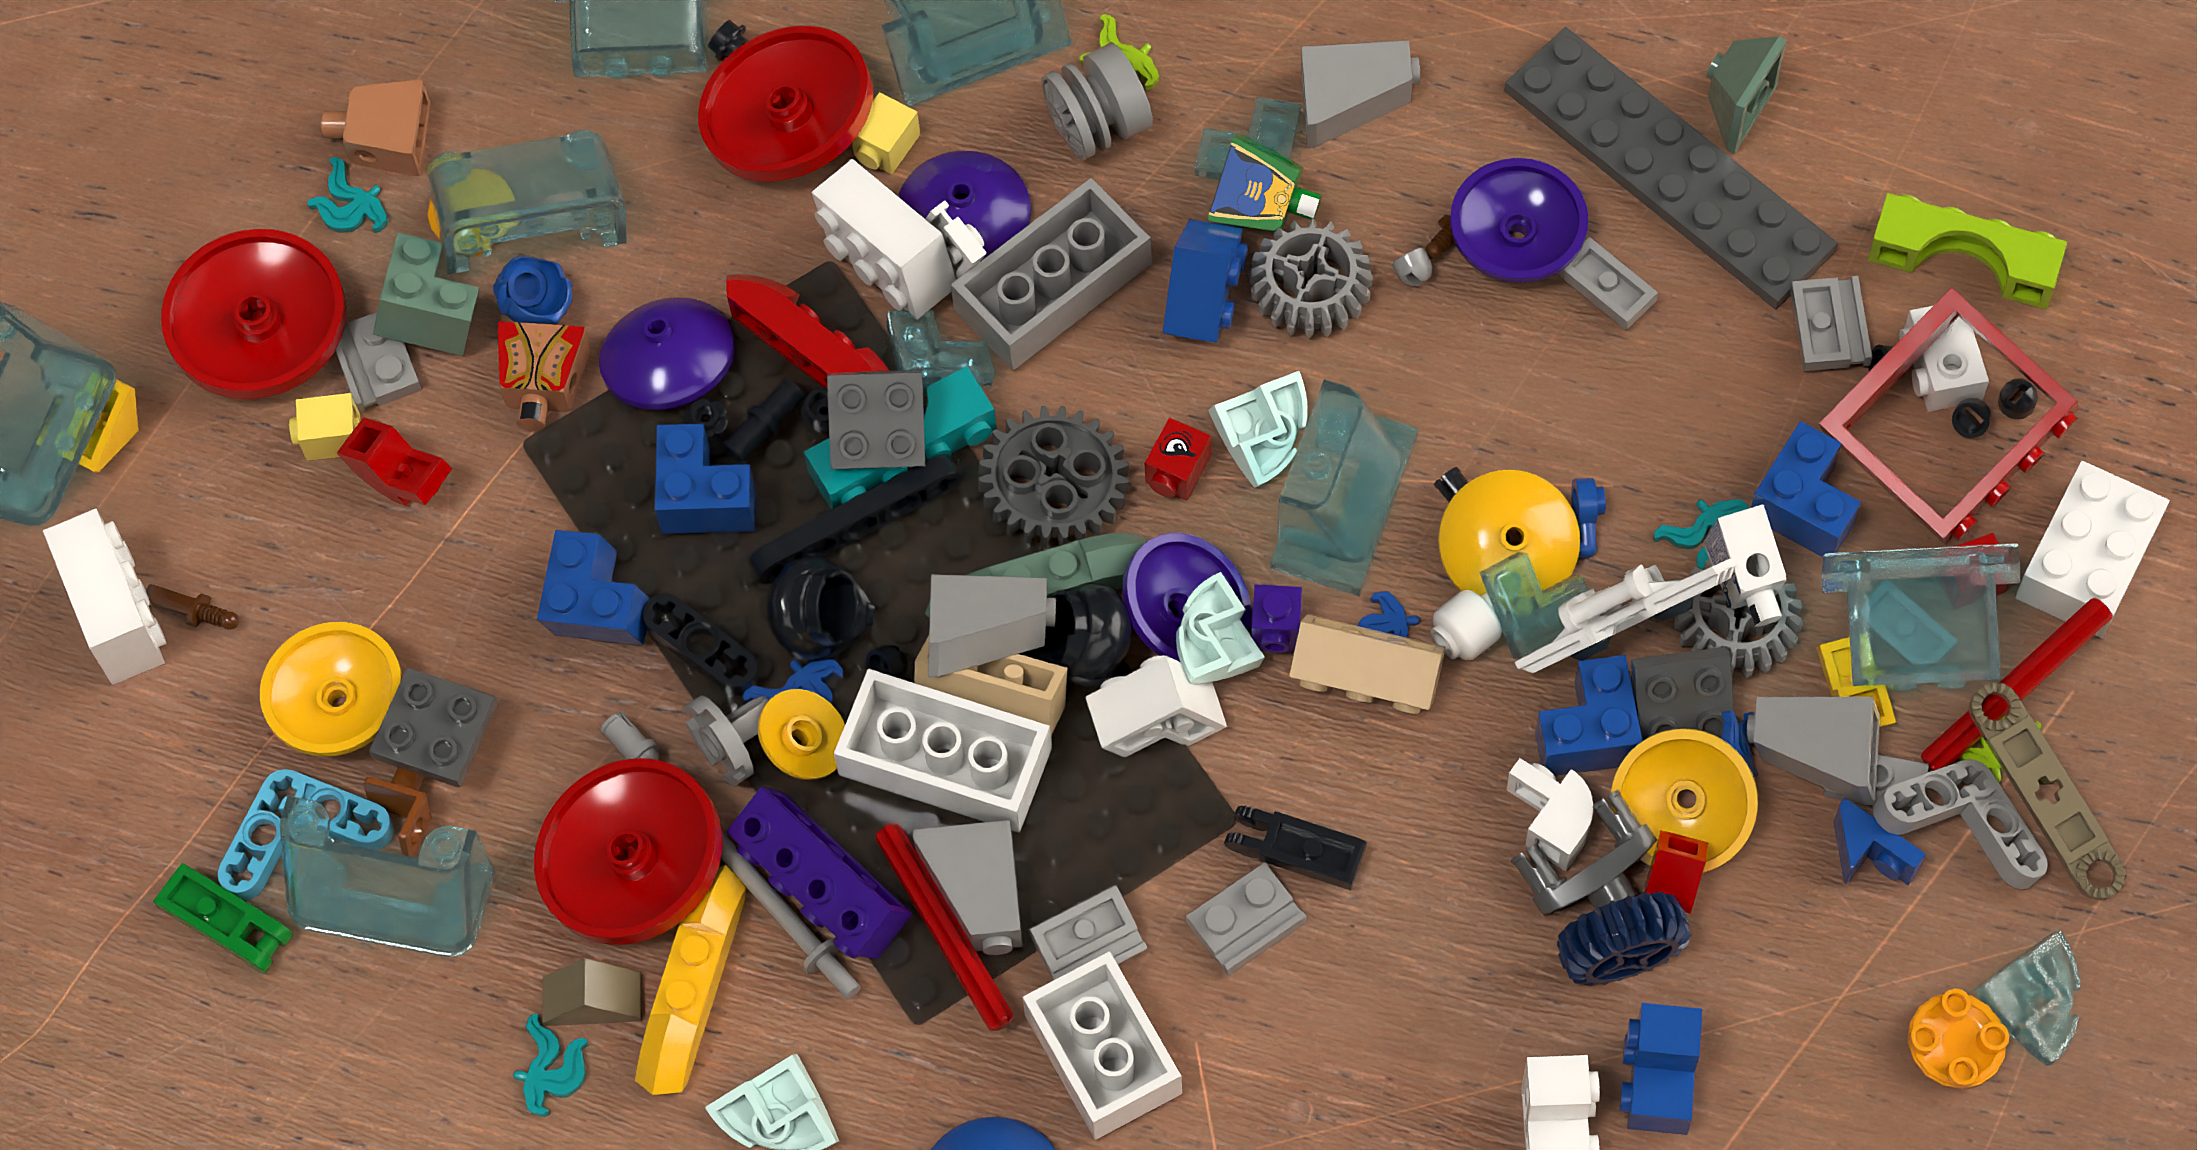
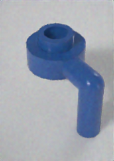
(1587, 504)

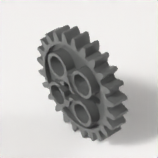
(1053, 476)

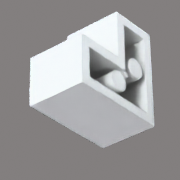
(1154, 706)
(1557, 1103)

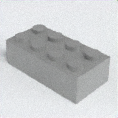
(1051, 274)

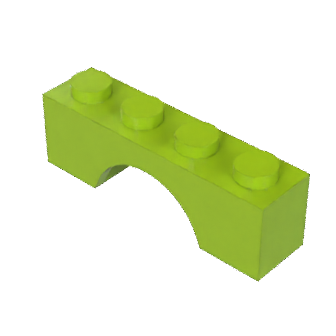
(2020, 259)

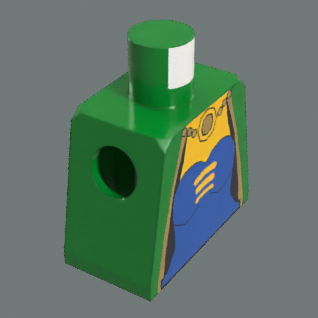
(1260, 188)

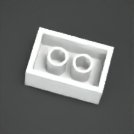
(883, 239)
(2092, 544)
(106, 595)
(1102, 1045)

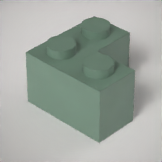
(418, 304)

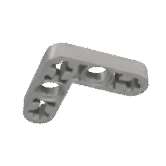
(1973, 804)

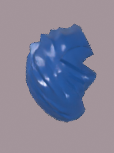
(533, 291)

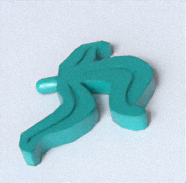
(352, 215)
(1692, 536)
(557, 1082)

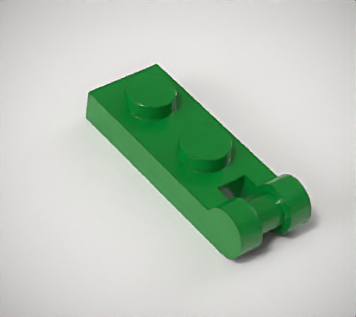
(221, 917)

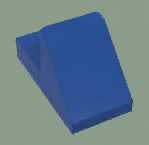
(1863, 838)

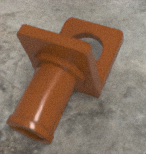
(404, 799)

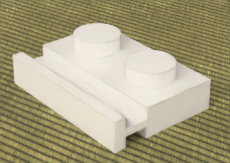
(961, 240)

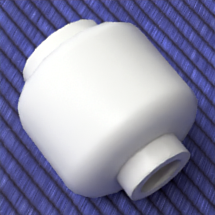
(1466, 625)

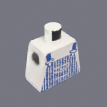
(1759, 567)

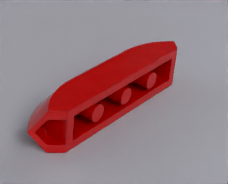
(794, 331)

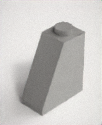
(1354, 85)
(985, 619)
(1821, 741)
(977, 879)

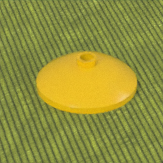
(1501, 500)
(317, 669)
(1698, 762)

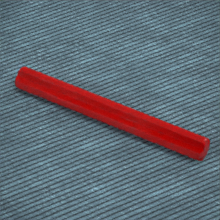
(2022, 680)
(944, 927)

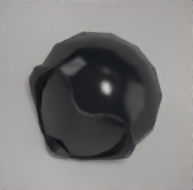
(817, 609)
(1088, 634)

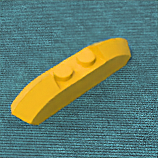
(689, 987)

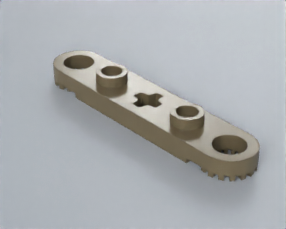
(2068, 822)

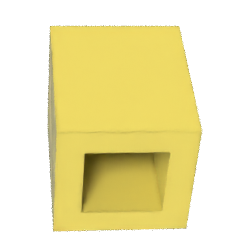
(886, 134)
(323, 424)

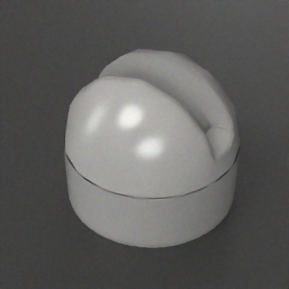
(1413, 267)

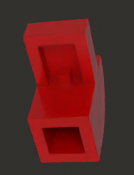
(391, 464)

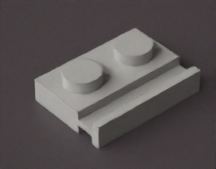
(1830, 323)
(375, 365)
(1246, 919)
(1087, 932)

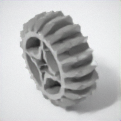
(1328, 295)
(1721, 617)

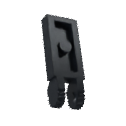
(1299, 846)

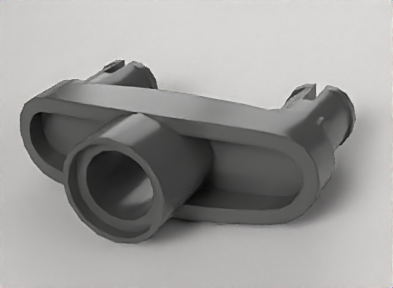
(1602, 879)

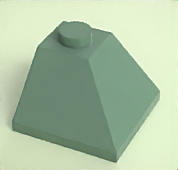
(1743, 85)

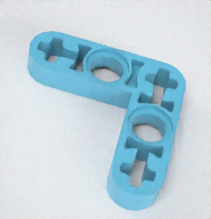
(305, 788)

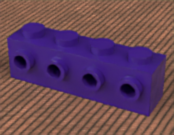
(818, 874)

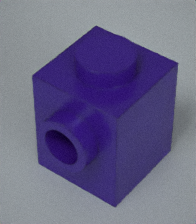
(1276, 617)

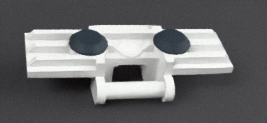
(1597, 616)

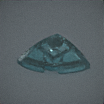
(2036, 997)

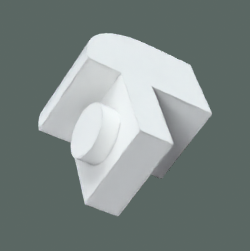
(1563, 808)

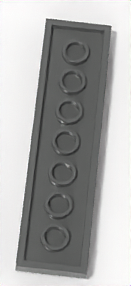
(1670, 167)

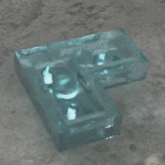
(1272, 125)
(919, 347)
(1524, 610)

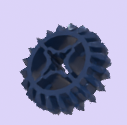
(1623, 938)

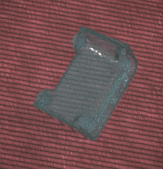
(525, 194)
(47, 413)
(383, 896)

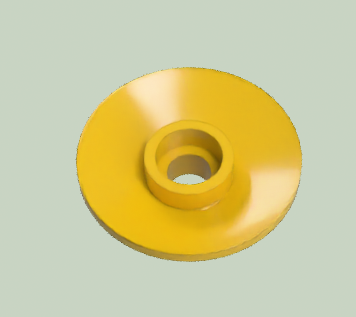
(812, 722)

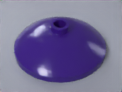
(1524, 199)
(996, 200)
(666, 353)
(1164, 577)

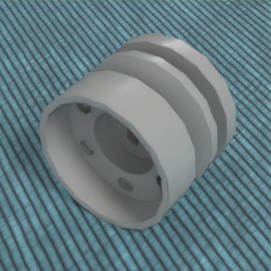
(1105, 98)

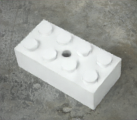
(943, 750)

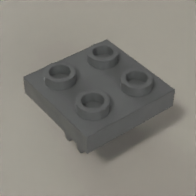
(876, 419)
(1683, 691)
(433, 727)

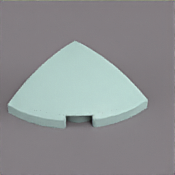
(1263, 426)
(1212, 637)
(776, 1110)

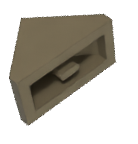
(592, 994)

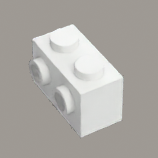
(1949, 367)

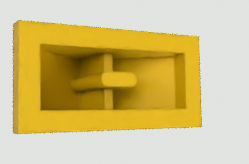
(114, 428)

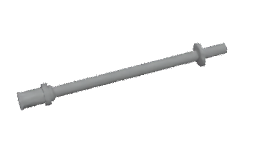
(819, 955)

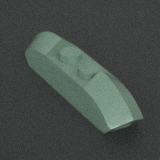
(1074, 564)

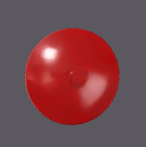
(785, 103)
(253, 314)
(628, 851)

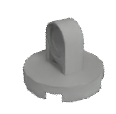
(723, 736)

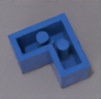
(1203, 268)
(693, 493)
(1800, 500)
(581, 598)
(1598, 729)
(1663, 1058)

